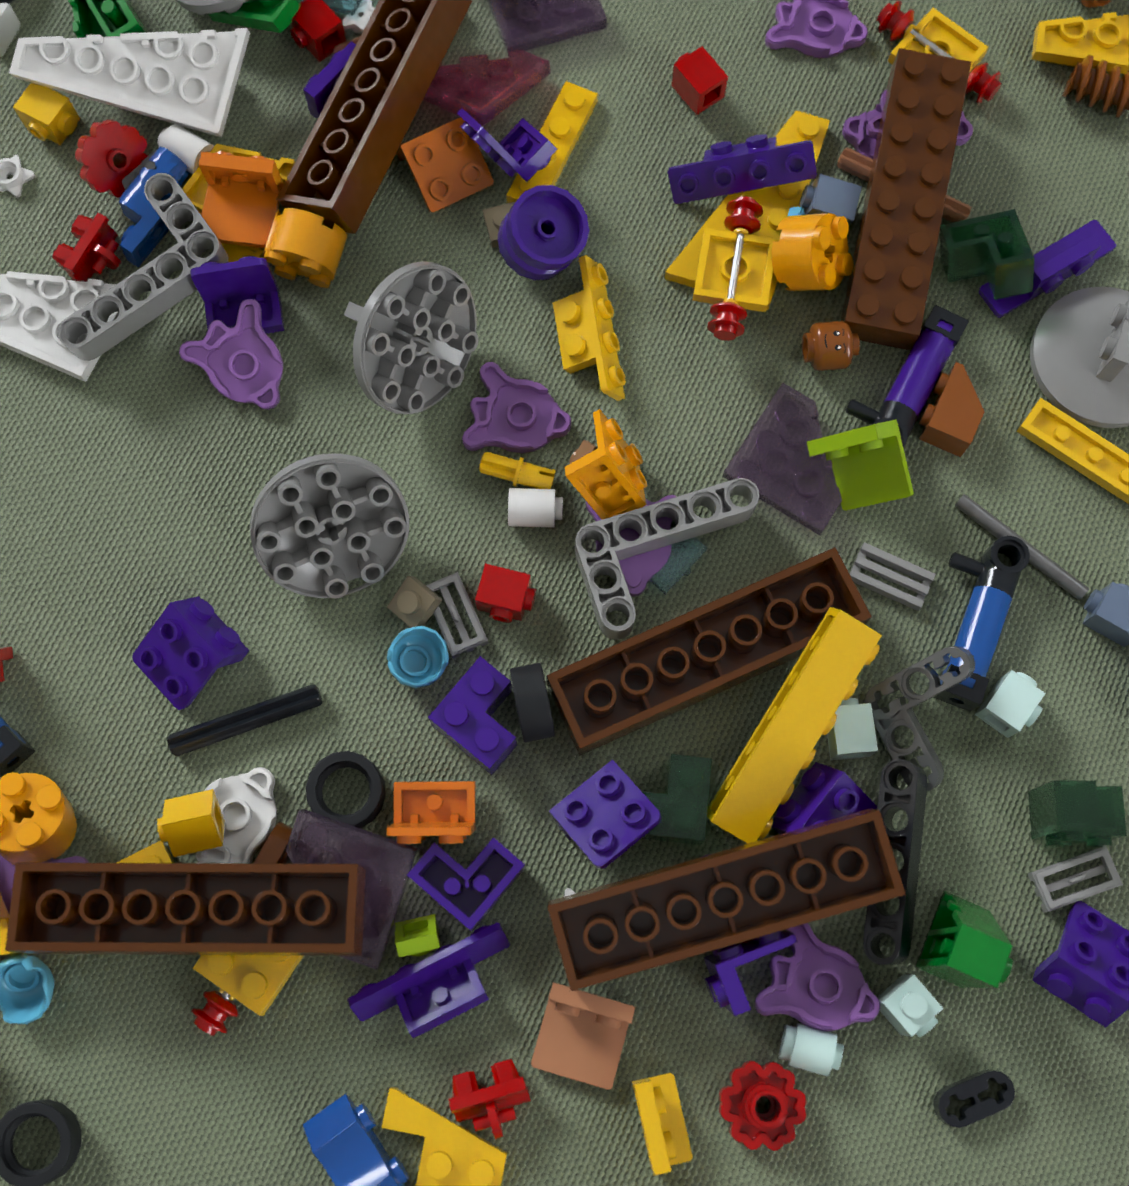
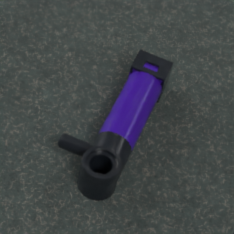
(917, 374)

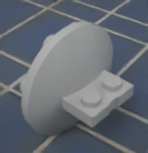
(414, 337)
(1084, 356)
(328, 525)

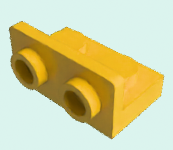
(662, 1122)

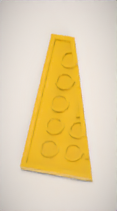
(1073, 39)
(774, 201)

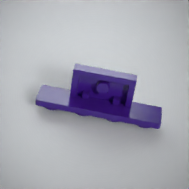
(742, 168)
(1056, 263)
(436, 986)

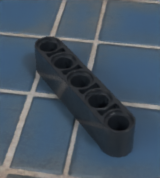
(908, 843)

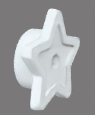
(360, 18)
(13, 167)

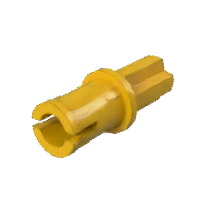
(516, 471)

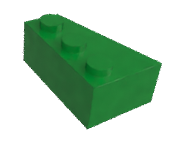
(104, 18)
(966, 945)

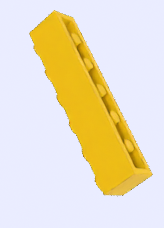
(793, 726)

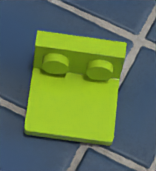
(867, 464)

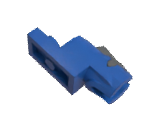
(143, 237)

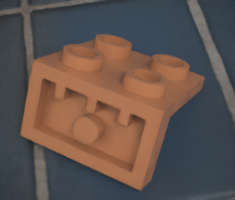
(582, 1036)

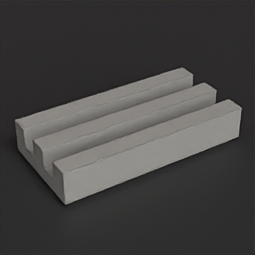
(898, 564)
(468, 644)
(1043, 889)

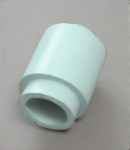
(811, 1049)

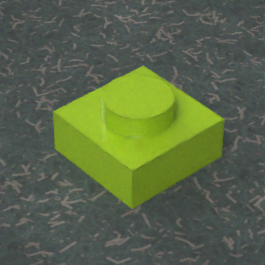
(417, 936)

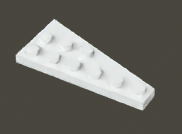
(154, 74)
(32, 313)

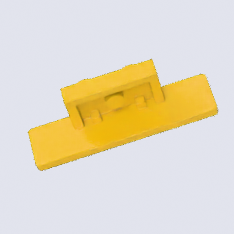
(587, 330)

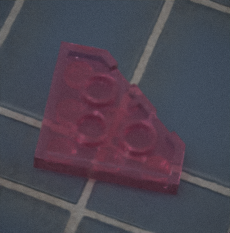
(486, 85)

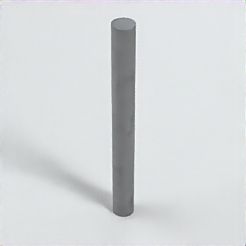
(1036, 558)

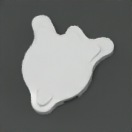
(248, 815)

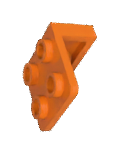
(240, 197)
(433, 809)

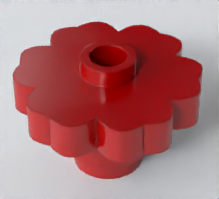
(109, 155)
(784, 1108)

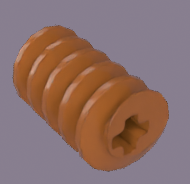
(1099, 85)

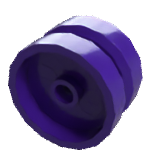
(543, 232)

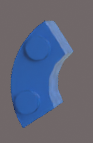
(350, 1149)

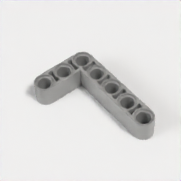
(150, 277)
(651, 538)

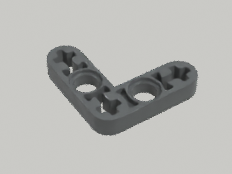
(903, 714)

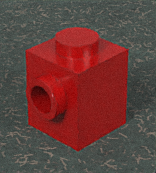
(317, 28)
(699, 80)
(504, 593)

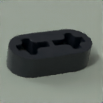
(978, 1108)

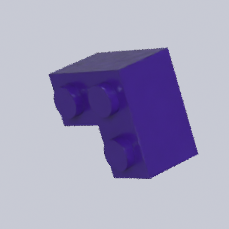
(467, 719)
(469, 891)

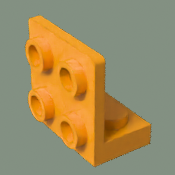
(611, 473)

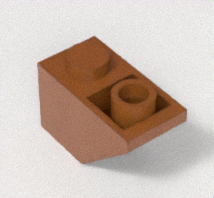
(955, 415)

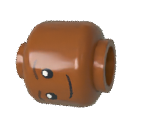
(830, 346)

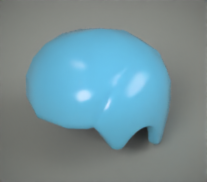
(417, 657)
(24, 988)

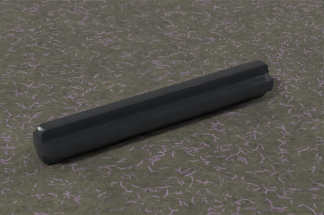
(244, 720)

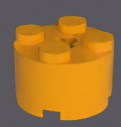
(304, 247)
(812, 252)
(34, 819)

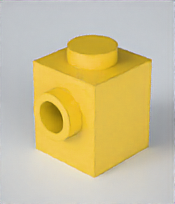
(46, 113)
(192, 823)

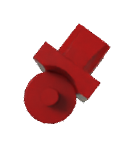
(92, 252)
(491, 1104)

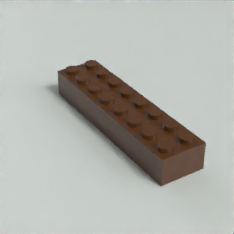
(371, 109)
(905, 198)
(701, 652)
(725, 898)
(187, 909)

